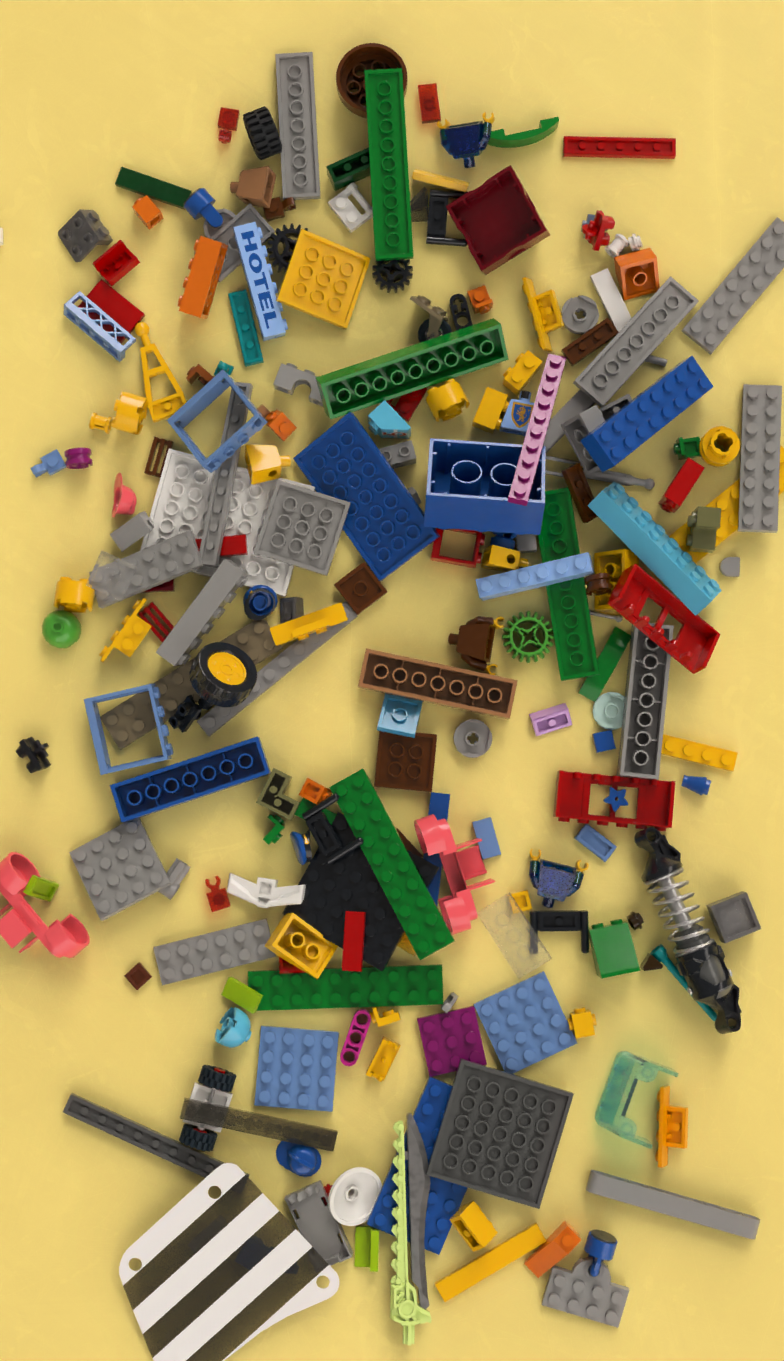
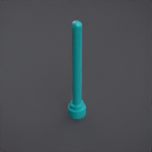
(661, 955)

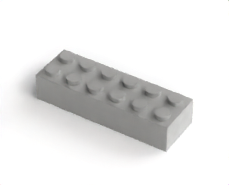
(202, 612)

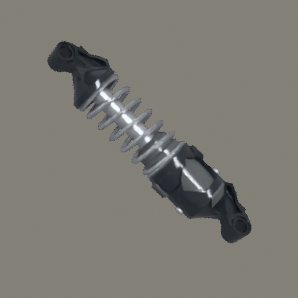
(696, 953)

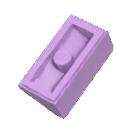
(550, 719)

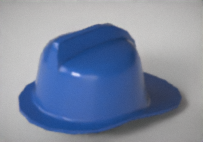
(298, 1158)

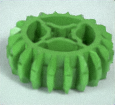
(520, 631)

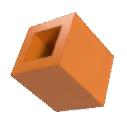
(147, 211)

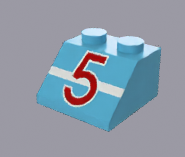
(388, 423)

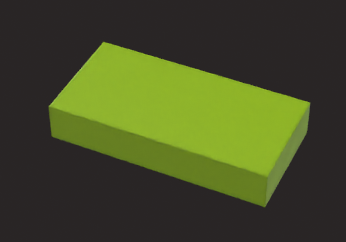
(41, 888)
(242, 995)

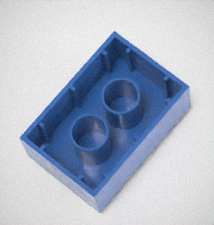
(472, 486)

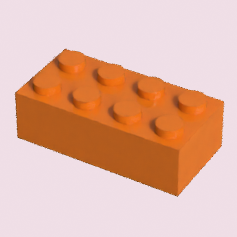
(203, 277)

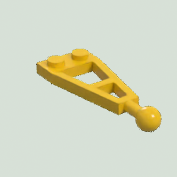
(166, 406)

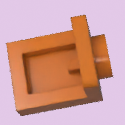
(280, 424)

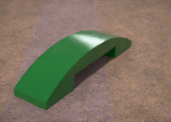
(524, 138)
(606, 662)

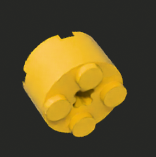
(447, 400)
(130, 413)
(74, 595)

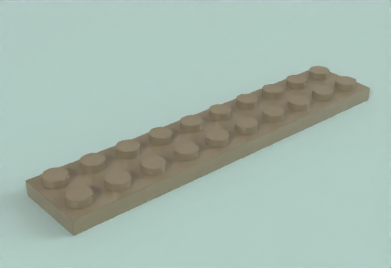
(136, 716)

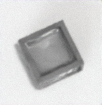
(733, 917)

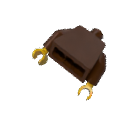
(476, 642)

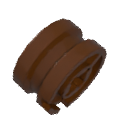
(598, 584)

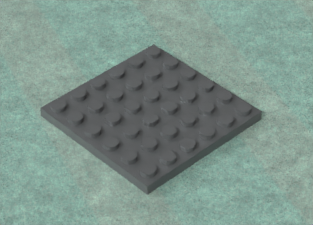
(499, 1133)

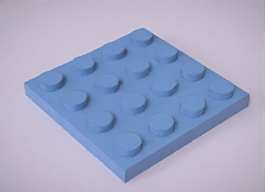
(525, 1023)
(296, 1068)

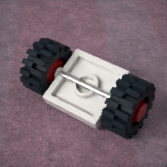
(215, 1090)

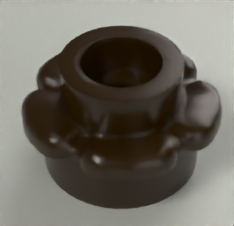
(635, 920)

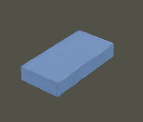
(595, 842)
(489, 844)

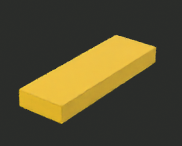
(440, 180)

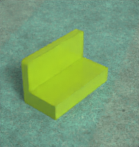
(367, 1247)

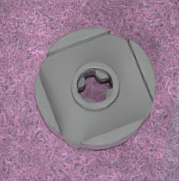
(578, 304)
(481, 732)

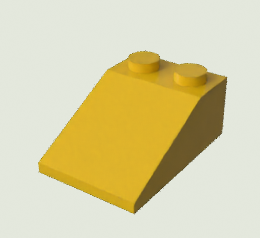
(301, 945)

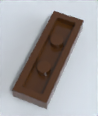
(590, 341)
(579, 491)

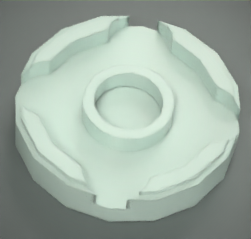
(609, 710)

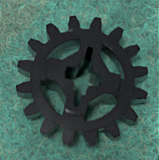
(399, 274)

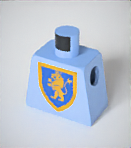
(518, 415)

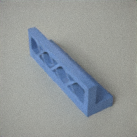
(93, 330)

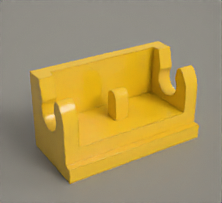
(383, 1059)

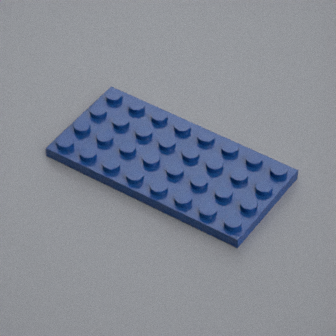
(382, 515)
(443, 1196)

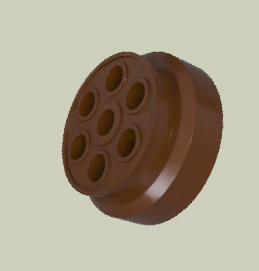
(361, 58)

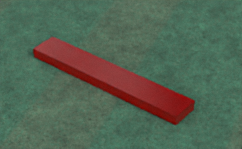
(619, 147)

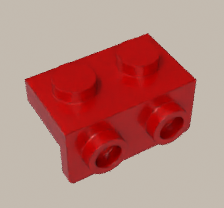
(116, 263)

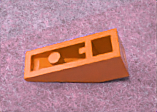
(556, 1247)

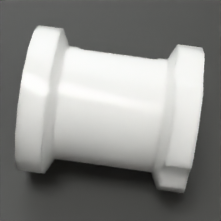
(617, 245)

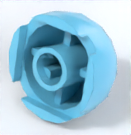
(234, 1029)

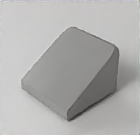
(526, 543)

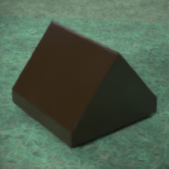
(650, 963)

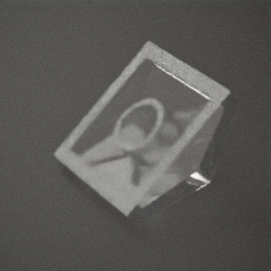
(111, 576)

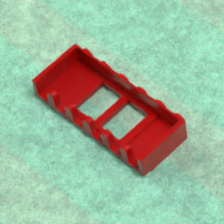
(695, 638)
(653, 808)

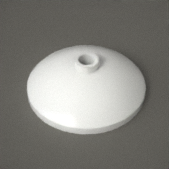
(355, 1206)

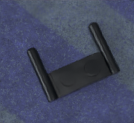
(438, 218)
(324, 833)
(562, 921)

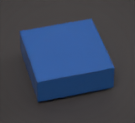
(603, 741)

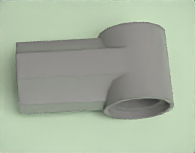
(176, 874)

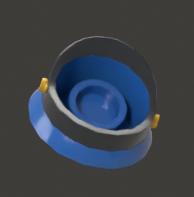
(259, 602)
(302, 847)

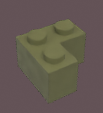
(703, 528)
(274, 798)

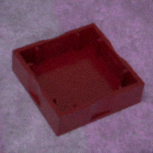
(498, 220)

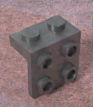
(83, 234)

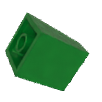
(613, 949)

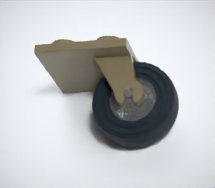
(436, 324)

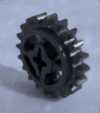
(282, 236)

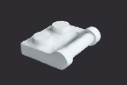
(347, 211)

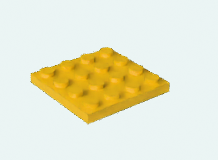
(323, 279)

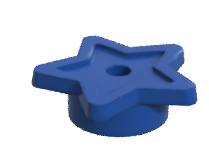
(611, 798)

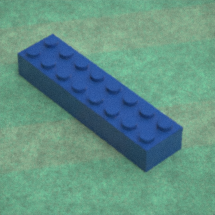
(646, 414)
(190, 779)

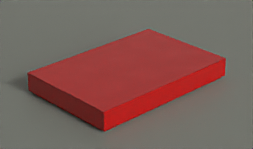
(115, 306)

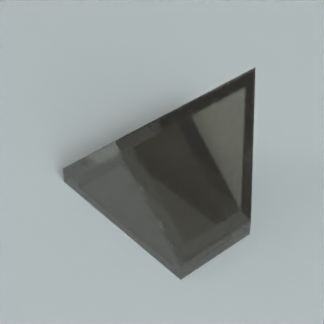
(419, 207)

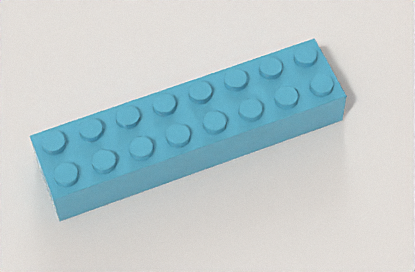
(655, 547)

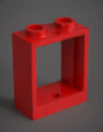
(681, 486)
(476, 559)

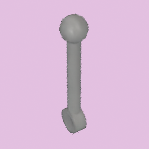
(618, 618)

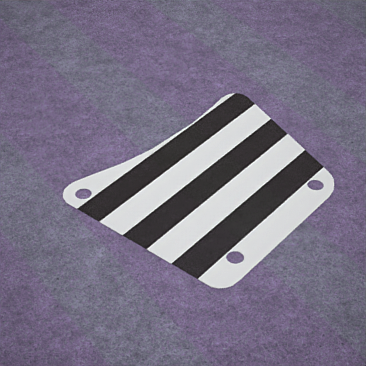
(220, 1271)

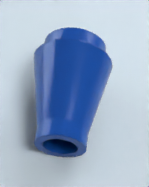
(696, 784)

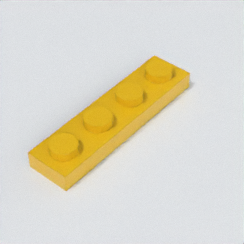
(698, 753)

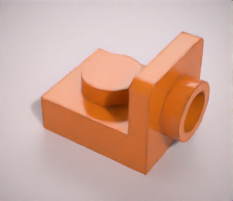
(480, 300)
(314, 791)

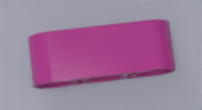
(355, 1047)

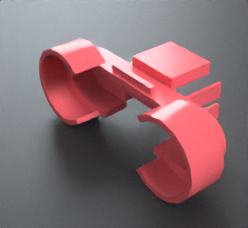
(458, 866)
(60, 938)

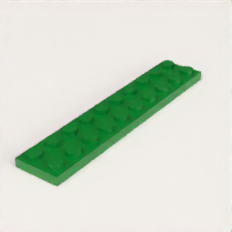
(388, 164)
(567, 599)
(392, 865)
(349, 989)

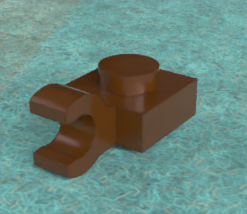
(277, 208)

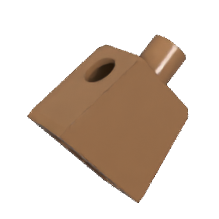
(255, 186)

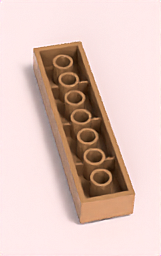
(437, 684)

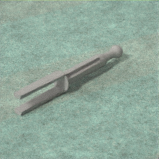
(606, 476)

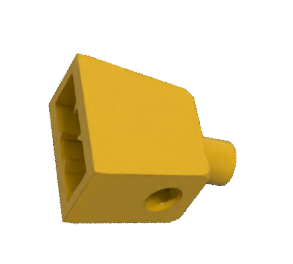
(264, 462)
(496, 559)

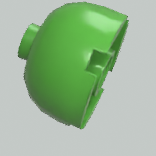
(61, 629)

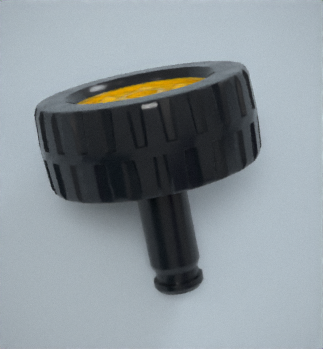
(222, 675)

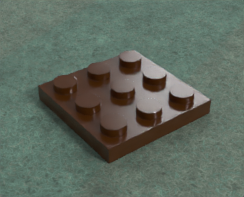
(405, 761)

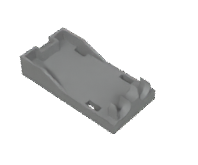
(318, 1224)

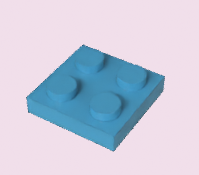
(399, 715)

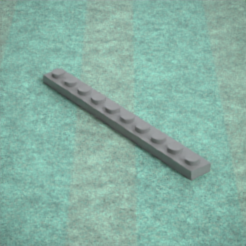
(223, 482)
(274, 672)

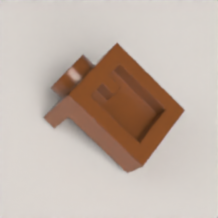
(198, 371)

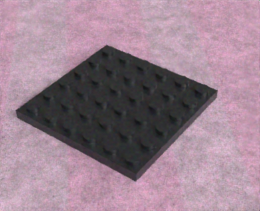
(352, 886)

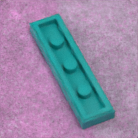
(245, 327)

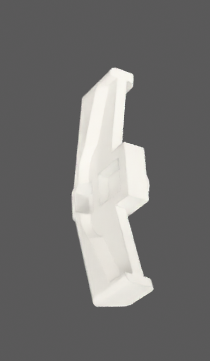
(265, 892)

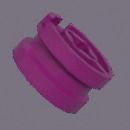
(78, 458)

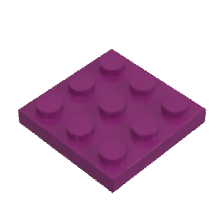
(451, 1038)

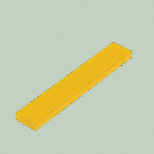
(490, 1262)

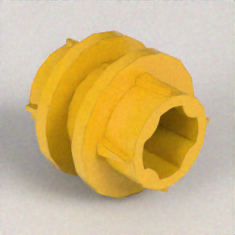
(723, 436)

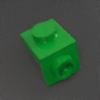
(687, 448)
(274, 835)

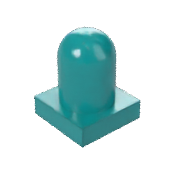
(227, 368)

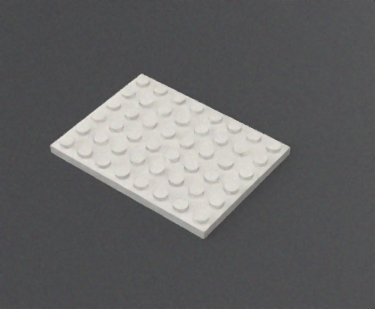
(183, 506)

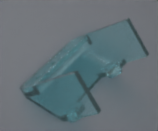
(619, 1090)

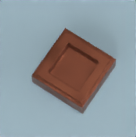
(138, 976)

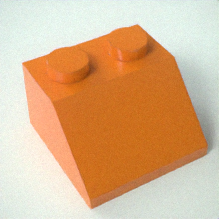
(637, 273)

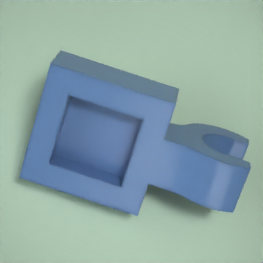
(51, 462)

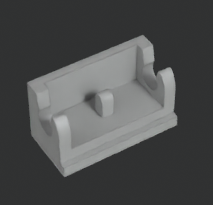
(132, 531)

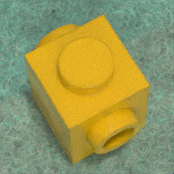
(582, 1022)

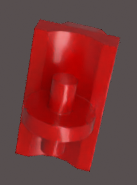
(595, 230)

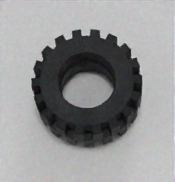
(262, 133)

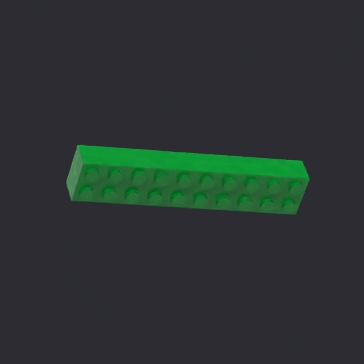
(412, 368)

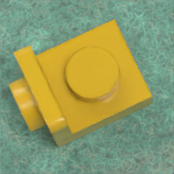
(388, 1017)

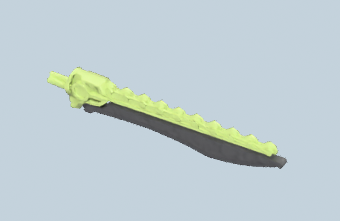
(403, 1294)

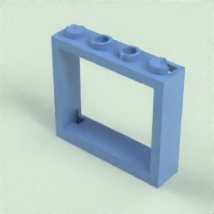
(198, 403)
(98, 734)

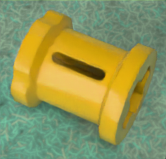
(100, 422)

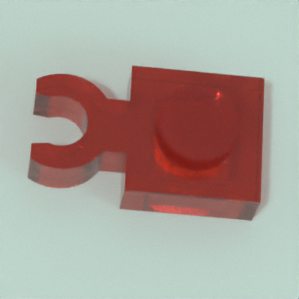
(217, 897)

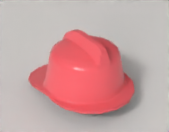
(124, 498)

